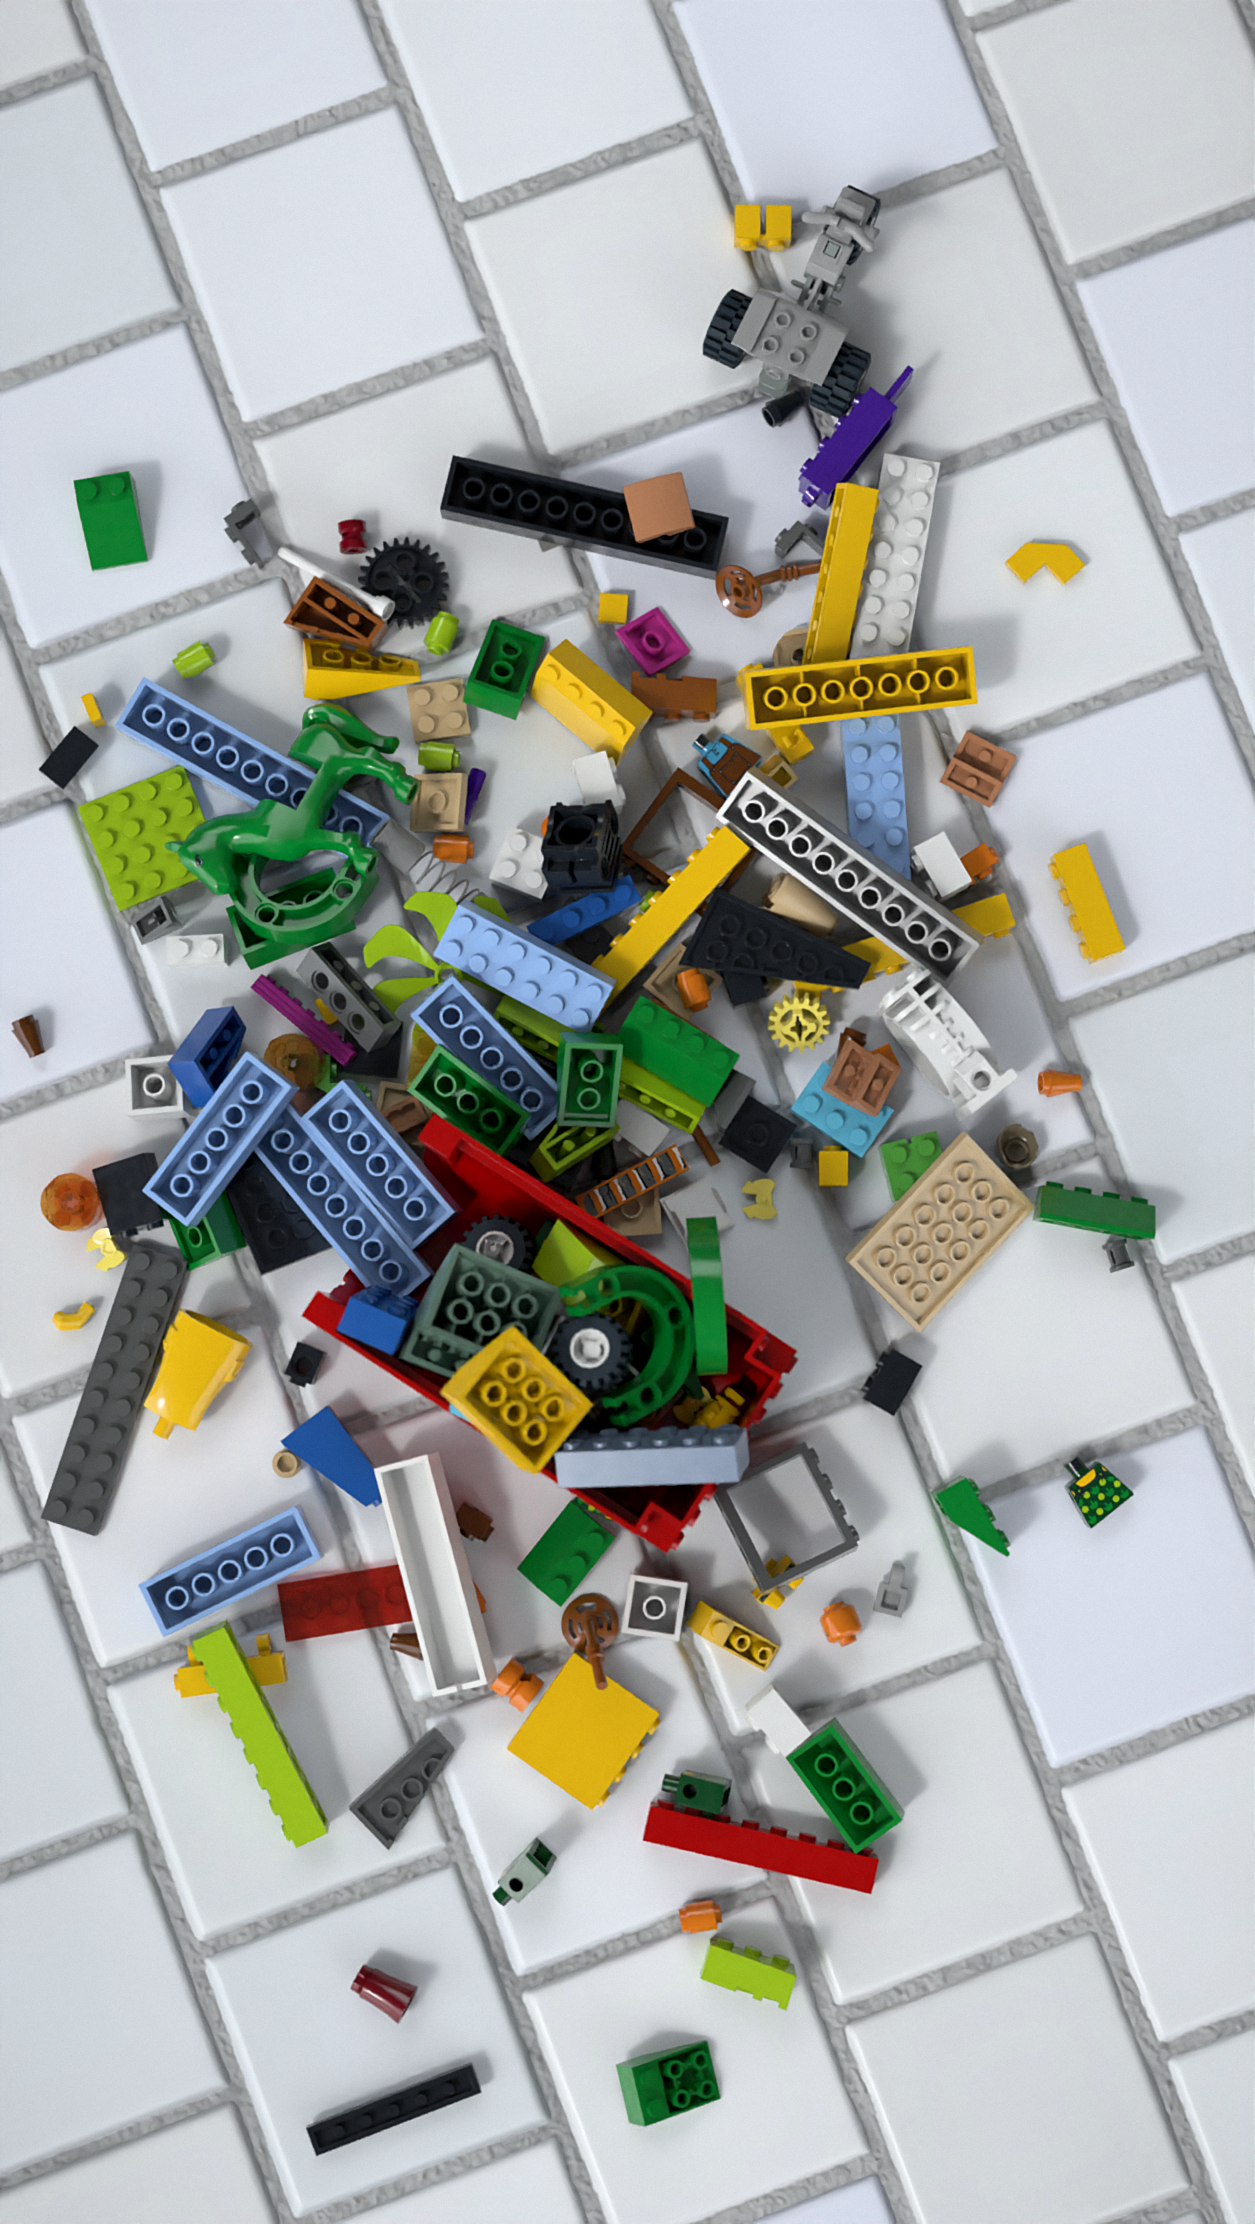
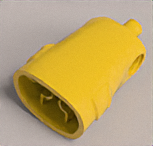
(194, 1369)

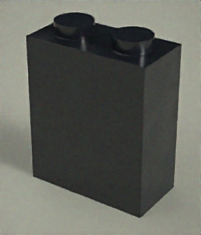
(122, 1195)

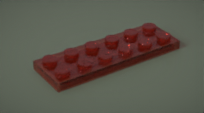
(343, 1602)

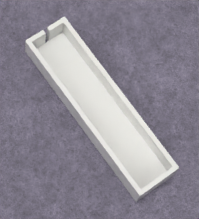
(895, 557)
(436, 1574)

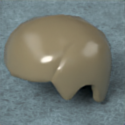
(1016, 1147)

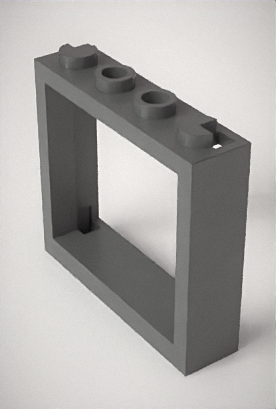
(744, 1541)

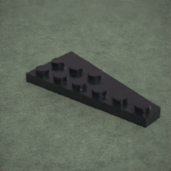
(753, 942)
(271, 1219)

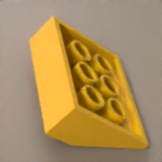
(589, 701)
(517, 1400)

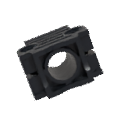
(582, 848)

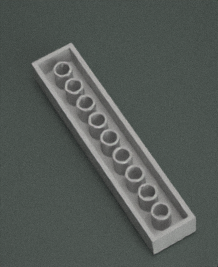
(849, 876)

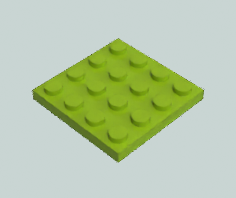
(132, 832)

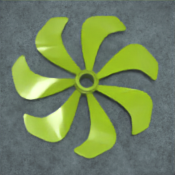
(396, 941)

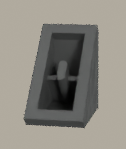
(156, 921)

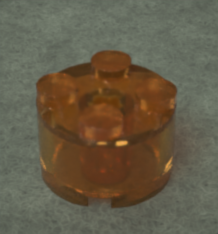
(312, 1059)
(64, 1189)

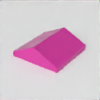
(653, 642)

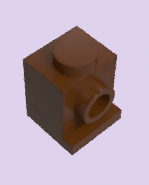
(473, 1522)

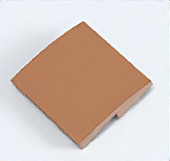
(659, 506)
(978, 769)
(861, 1078)

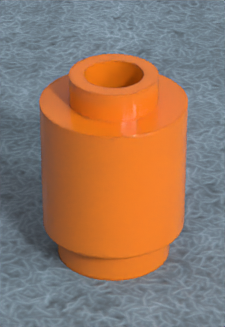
(453, 848)
(693, 990)
(700, 1917)

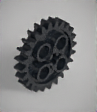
(423, 568)

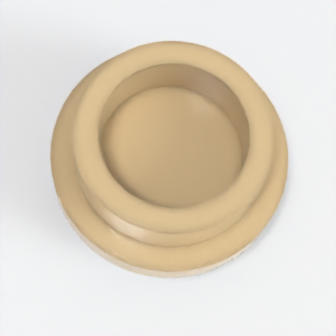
(286, 1463)

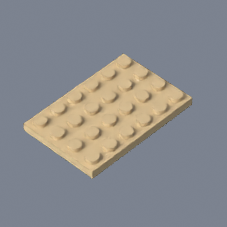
(940, 1232)

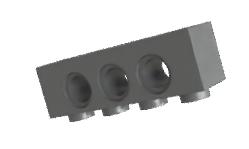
(348, 996)

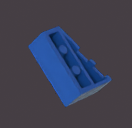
(207, 1052)

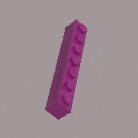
(304, 1019)

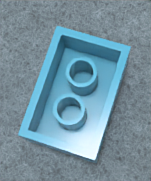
(835, 1119)

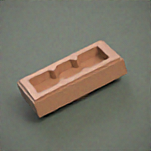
(405, 1114)

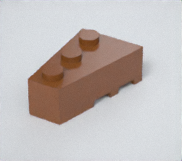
(334, 616)
(676, 697)

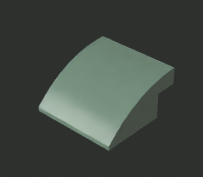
(470, 1307)

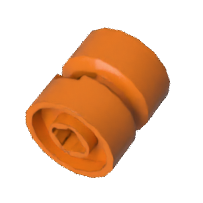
(517, 1685)

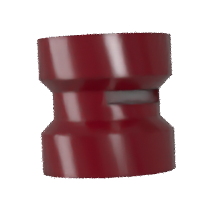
(352, 537)

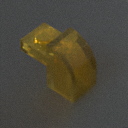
(421, 1050)

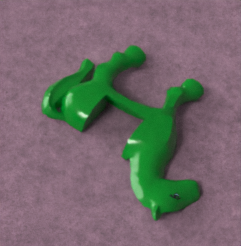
(337, 747)

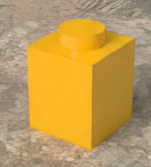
(832, 1167)

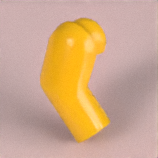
(73, 1321)

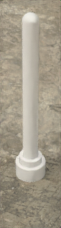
(379, 606)

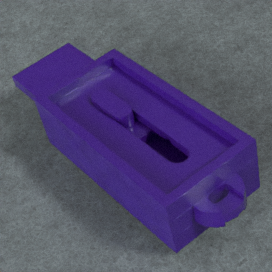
(850, 443)

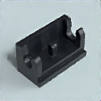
(68, 757)

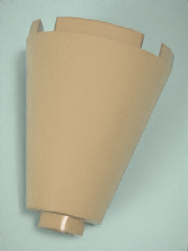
(799, 905)

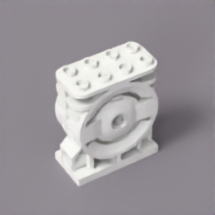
(943, 1042)

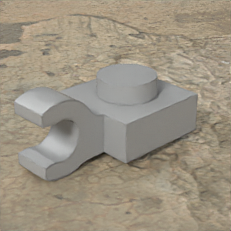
(891, 1596)

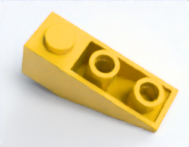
(732, 1635)

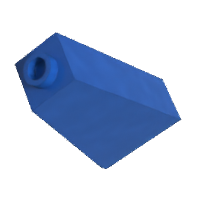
(336, 1454)

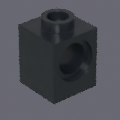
(316, 1357)

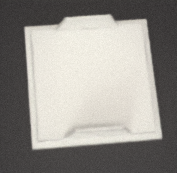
(694, 1201)

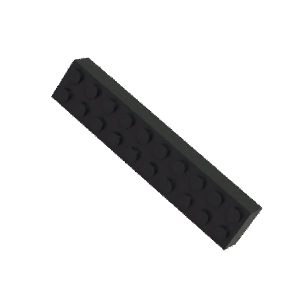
(574, 517)

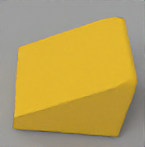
(779, 771)

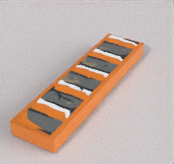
(633, 1182)

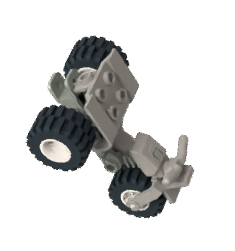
(793, 334)
(586, 1349)

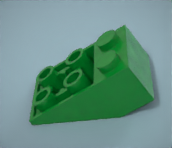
(961, 1506)
(667, 2083)

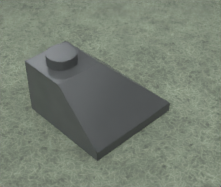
(731, 1098)

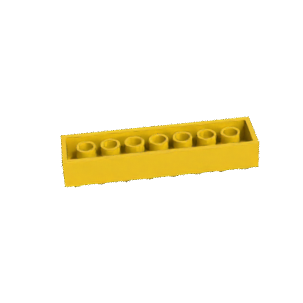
(859, 687)

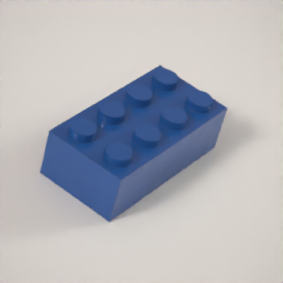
(379, 1317)

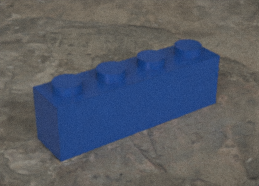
(586, 913)

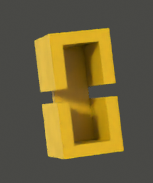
(777, 227)

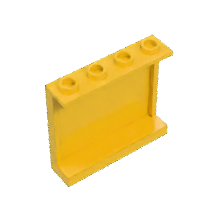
(584, 1733)

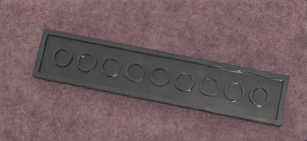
(114, 1390)

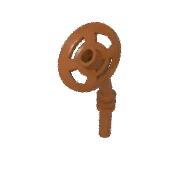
(748, 583)
(591, 1632)

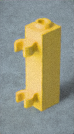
(789, 740)
(267, 1666)

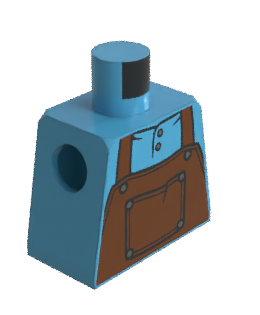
(724, 762)

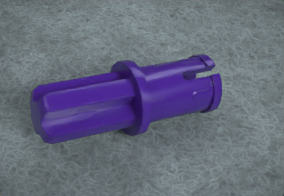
(475, 782)

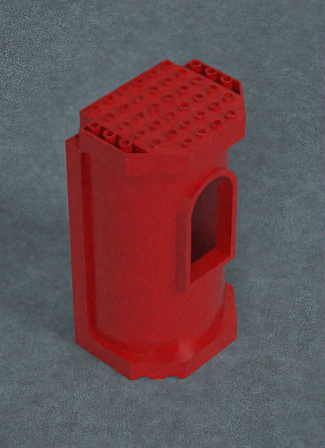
(491, 1185)

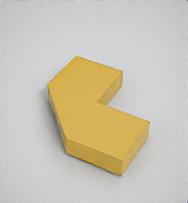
(1055, 557)

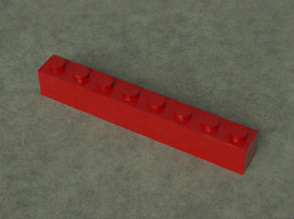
(760, 1847)

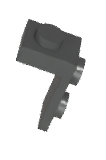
(240, 516)
(788, 539)

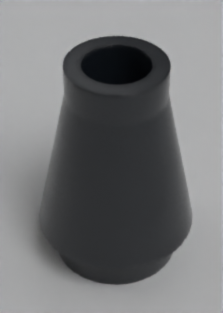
(780, 410)
(604, 1162)

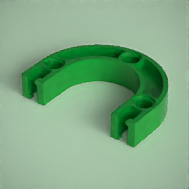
(298, 922)
(708, 1296)
(672, 1338)

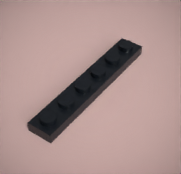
(393, 2109)

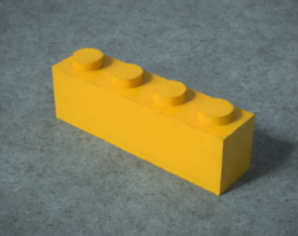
(1086, 903)

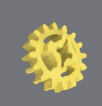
(785, 1025)

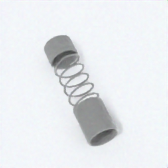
(406, 851)

